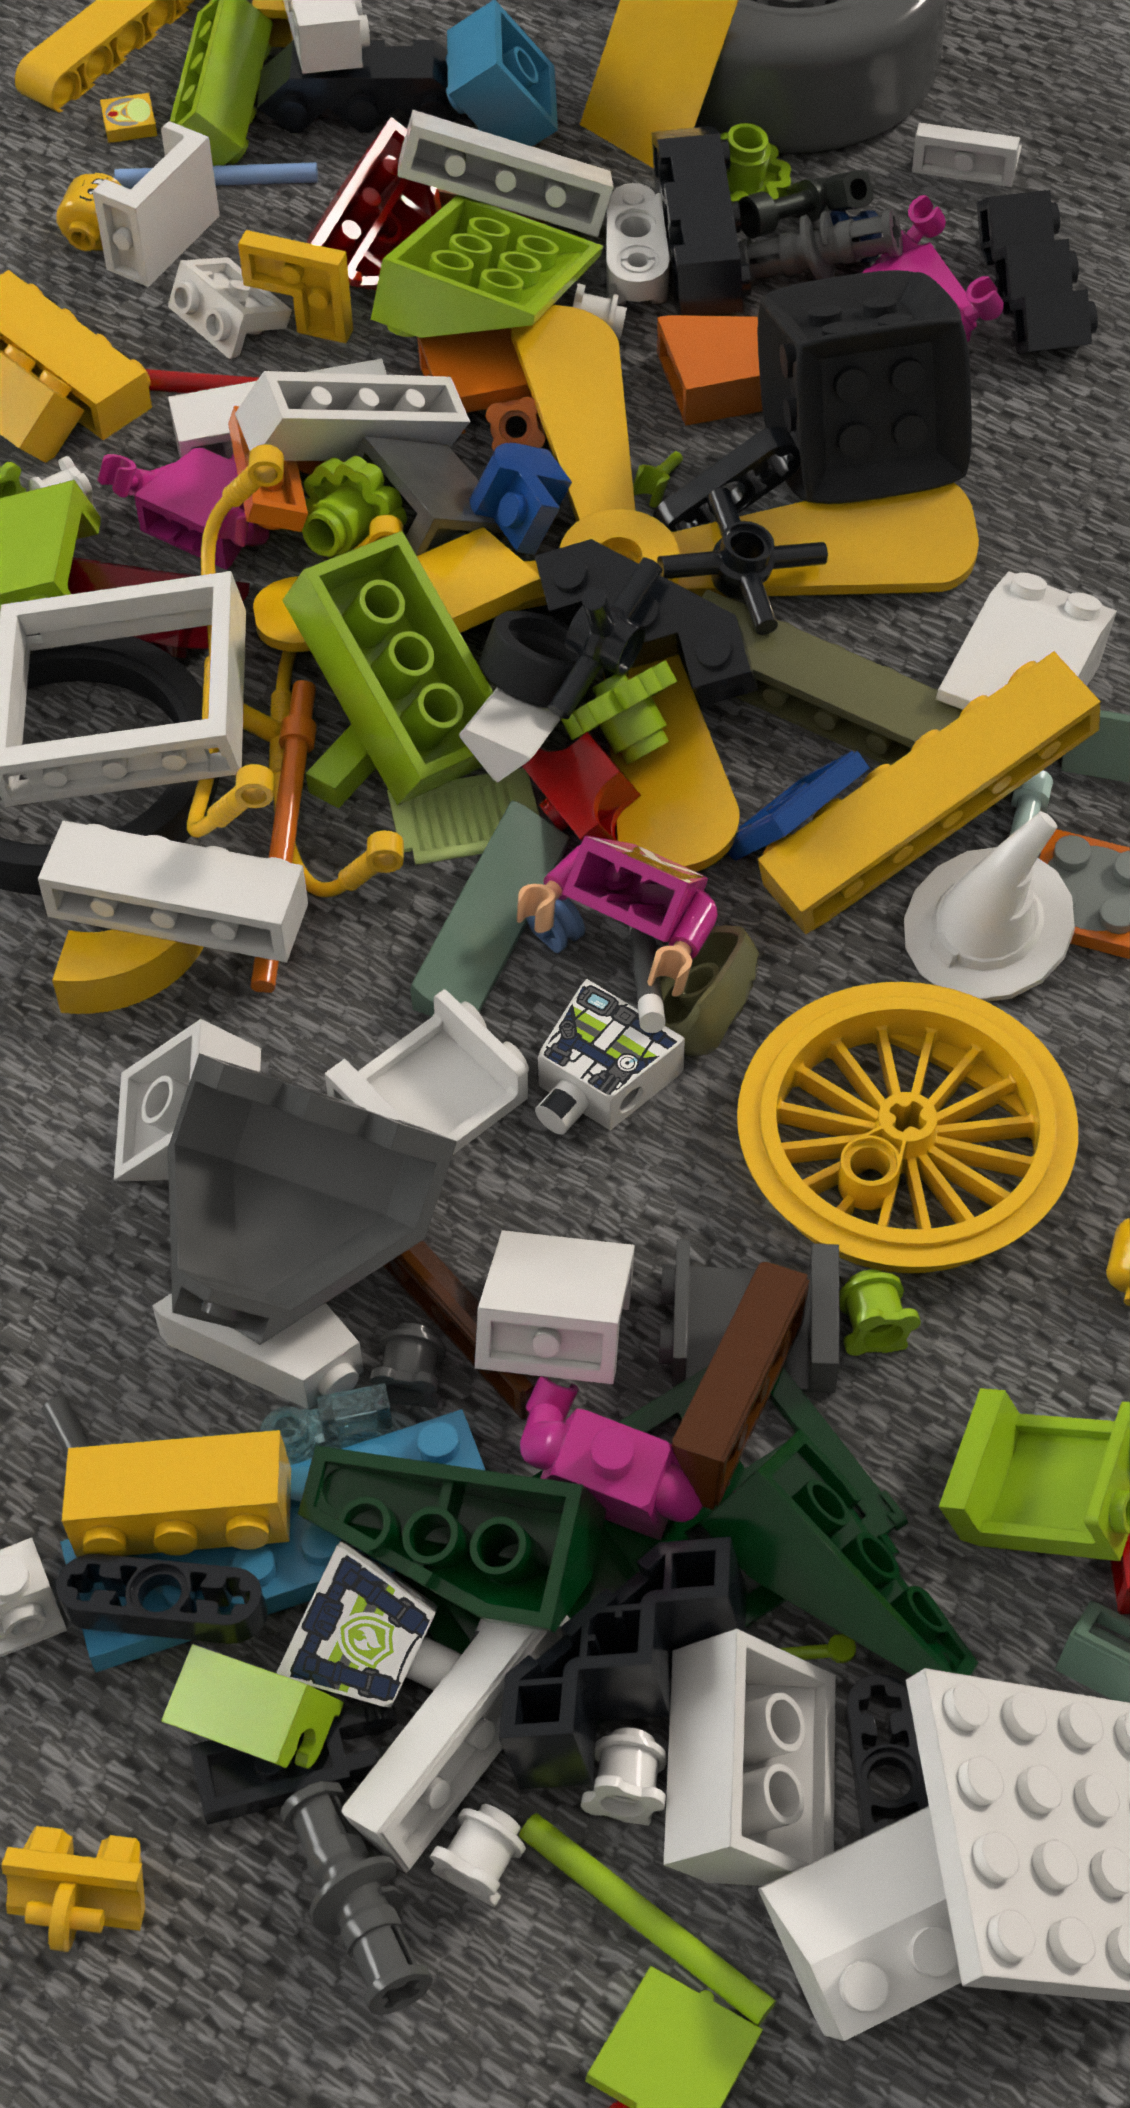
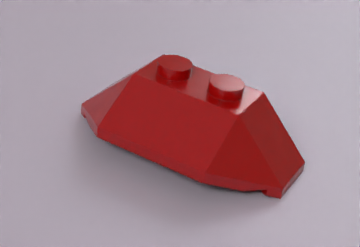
(375, 209)

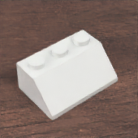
(748, 1761)
(868, 1927)

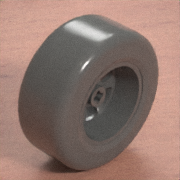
(824, 69)

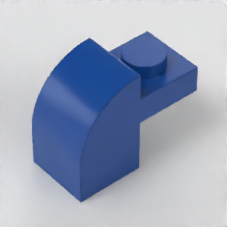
(521, 493)

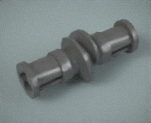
(822, 247)
(356, 1898)

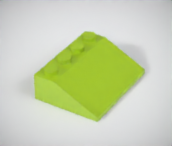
(477, 272)

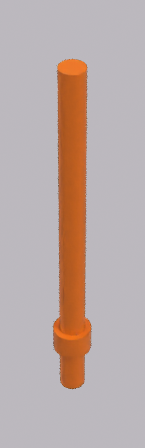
(296, 740)

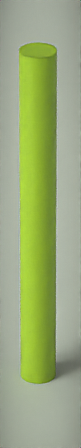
(647, 1919)

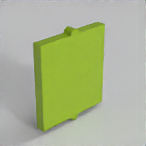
(673, 2048)

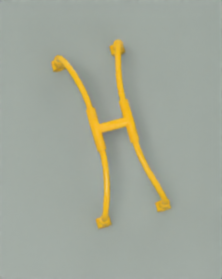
(255, 783)

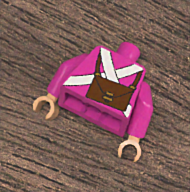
(635, 890)

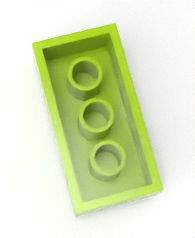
(392, 662)

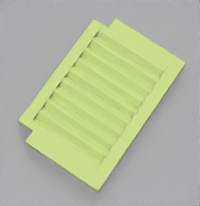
(458, 815)

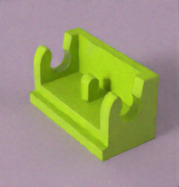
(250, 1708)

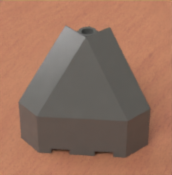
(288, 1197)

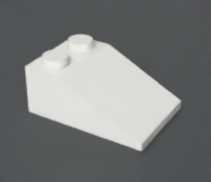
(1022, 625)

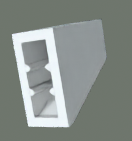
(298, 1363)

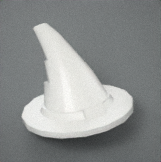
(992, 918)

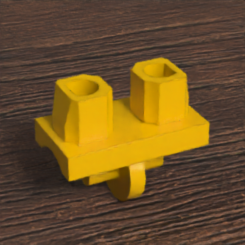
(72, 1890)

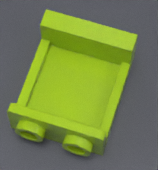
(40, 540)
(1041, 1481)

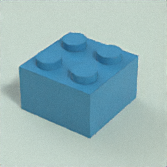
(501, 77)

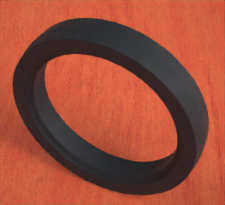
(146, 671)

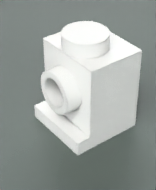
(26, 1599)

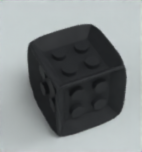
(867, 384)

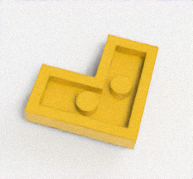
(307, 272)

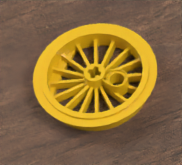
(906, 1129)

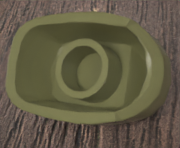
(713, 991)

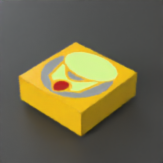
(128, 117)

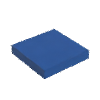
(797, 804)

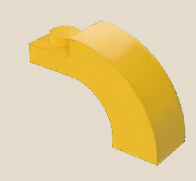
(116, 969)

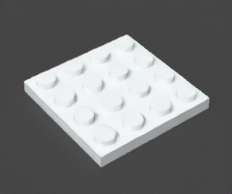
(1030, 1831)

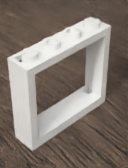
(129, 756)

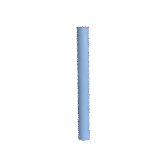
(239, 174)

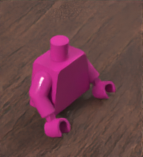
(981, 295)
(179, 498)
(618, 1464)

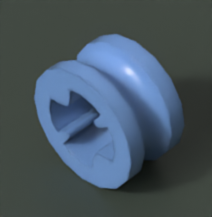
(566, 925)

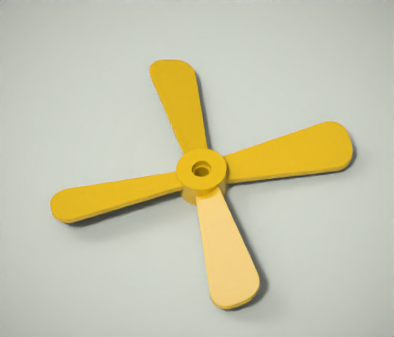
(872, 546)

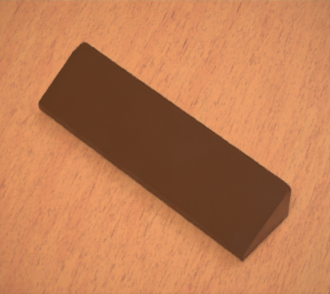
(455, 1314)
(740, 1380)

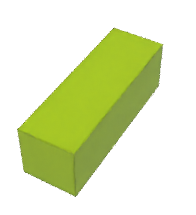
(340, 769)

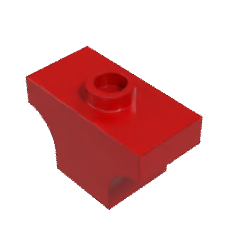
(582, 788)

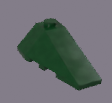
(478, 1537)
(808, 1545)

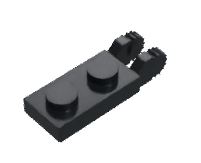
(243, 1784)

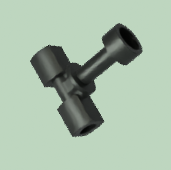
(806, 197)

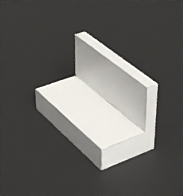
(966, 154)

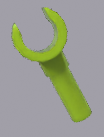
(655, 479)

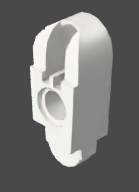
(636, 246)

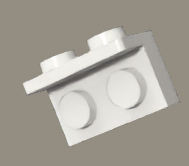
(219, 306)

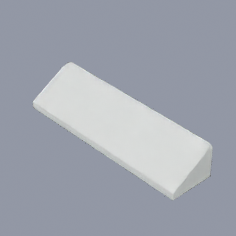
(507, 733)
(442, 1746)

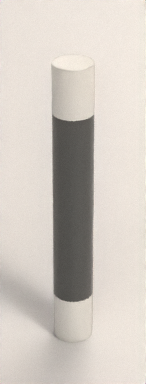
(648, 997)

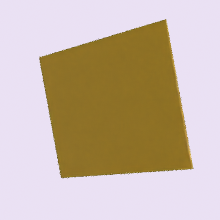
(655, 70)

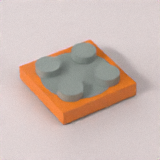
(1100, 889)

